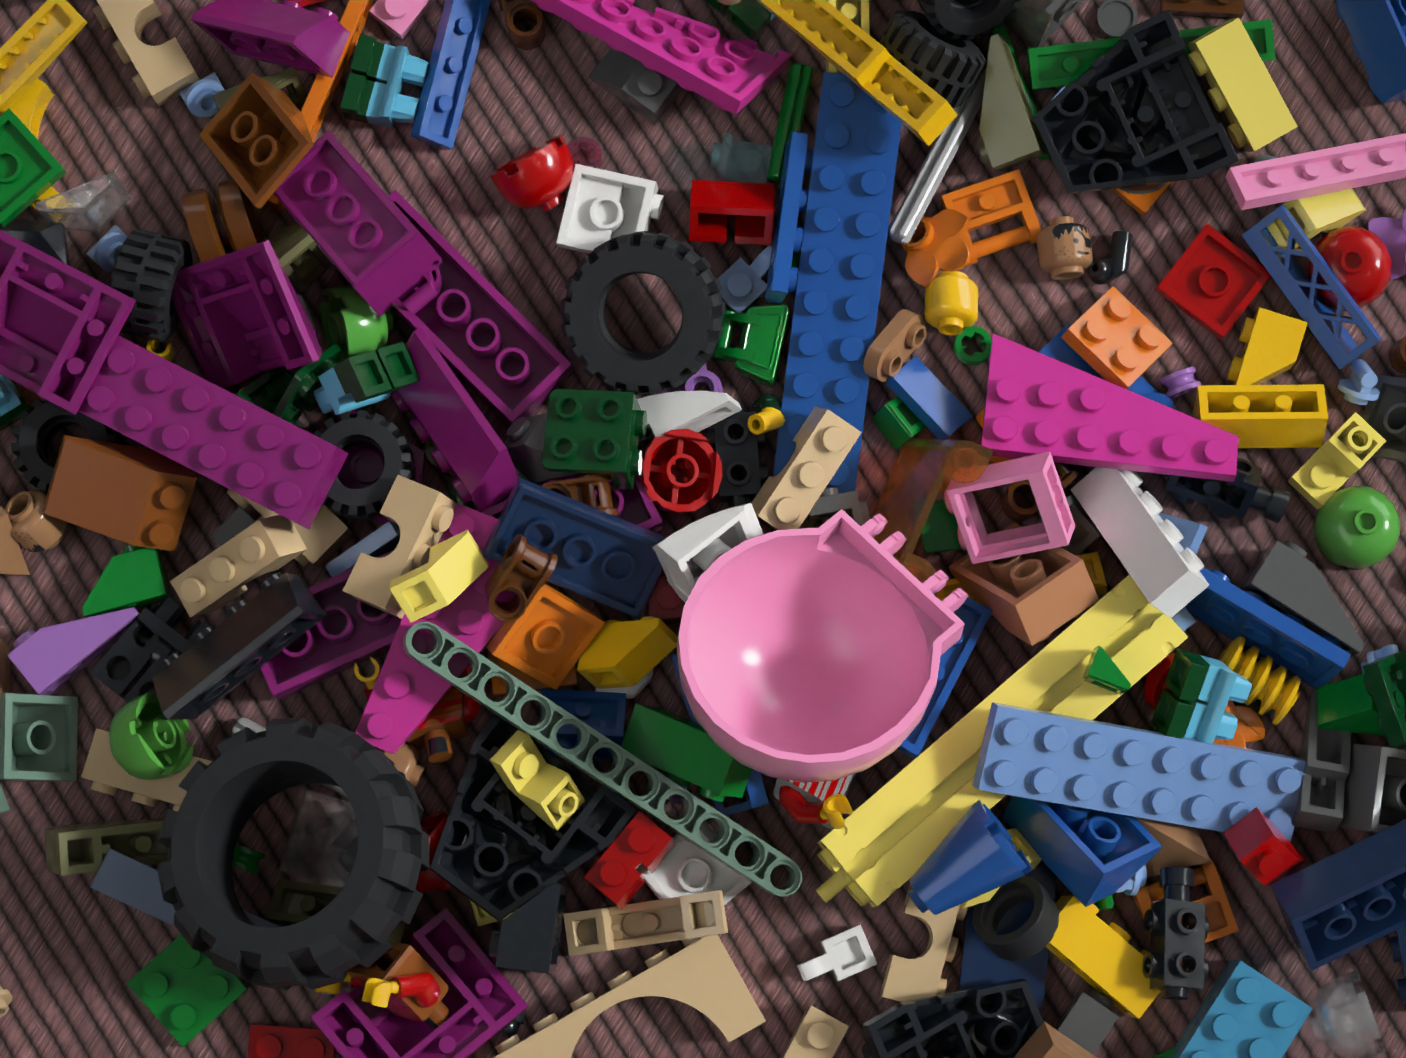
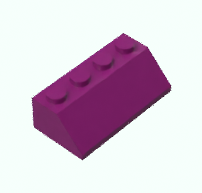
(455, 428)

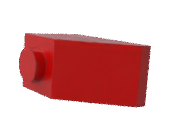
(1263, 848)

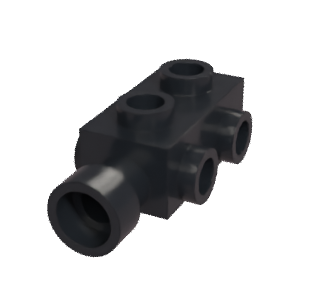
(738, 454)
(1234, 497)
(1174, 940)

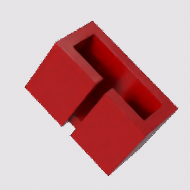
(748, 201)
(616, 869)

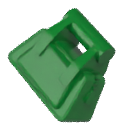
(760, 341)

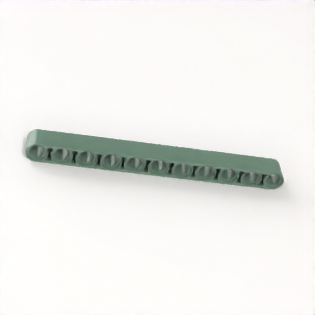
(624, 764)

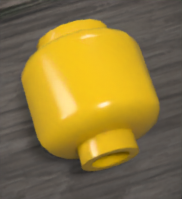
(951, 302)

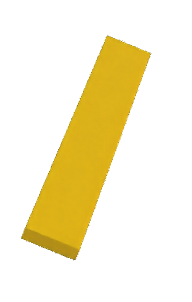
(35, 48)
(867, 65)

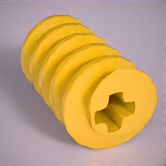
(1266, 684)

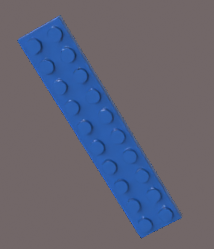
(840, 266)

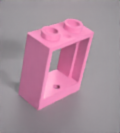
(1050, 499)

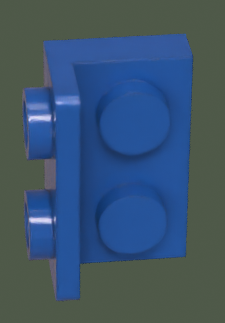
(598, 710)

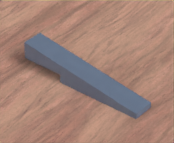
(140, 888)

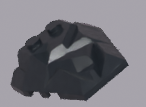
(1135, 117)
(501, 848)
(959, 1024)

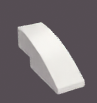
(685, 411)

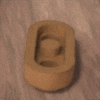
(895, 345)

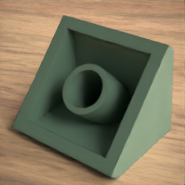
(38, 738)

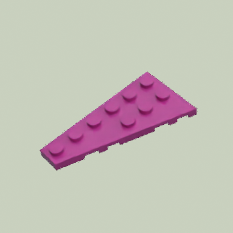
(677, 47)
(1087, 421)
(406, 689)

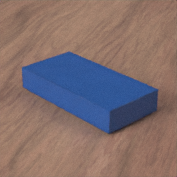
(929, 399)

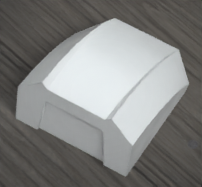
(696, 546)

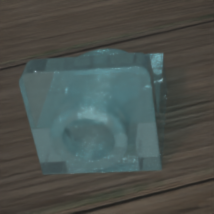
(741, 160)

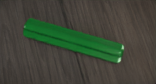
(790, 115)

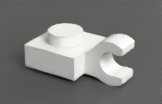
(844, 955)

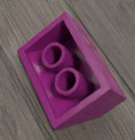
(276, 33)

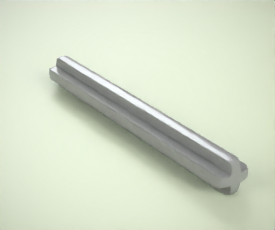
(936, 165)

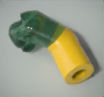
(769, 417)

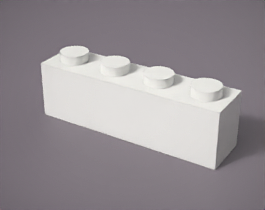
(1141, 538)

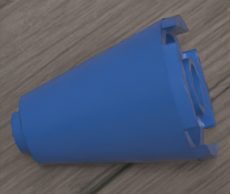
(968, 863)

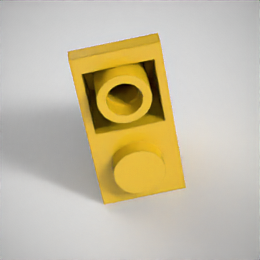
(1269, 347)
(626, 652)

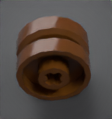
(221, 231)

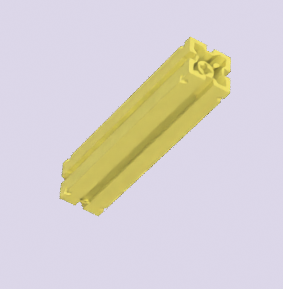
(922, 803)

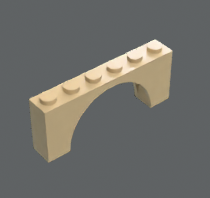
(695, 975)

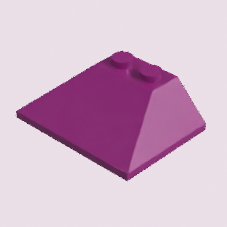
(243, 315)
(54, 323)
(477, 999)

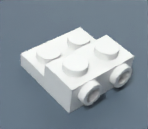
(605, 207)

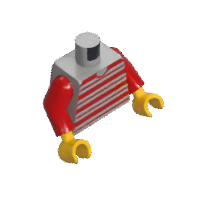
(816, 801)

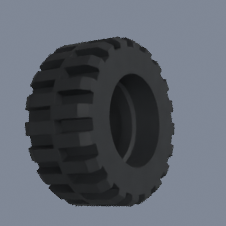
(595, 343)

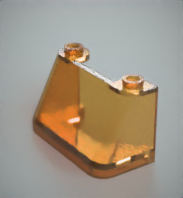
(912, 487)

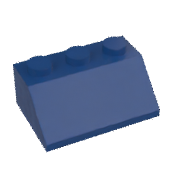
(1379, 42)
(1083, 846)

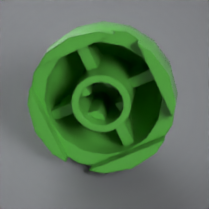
(352, 322)
(1357, 527)
(147, 741)

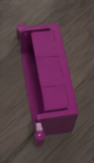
(360, 228)

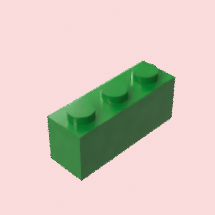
(684, 752)

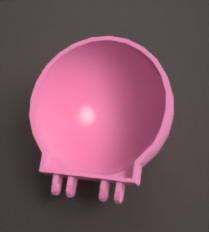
(814, 649)

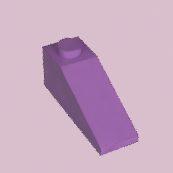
(63, 650)

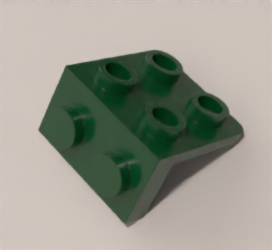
(290, 393)
(595, 434)
(1387, 685)

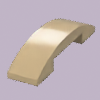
(646, 923)

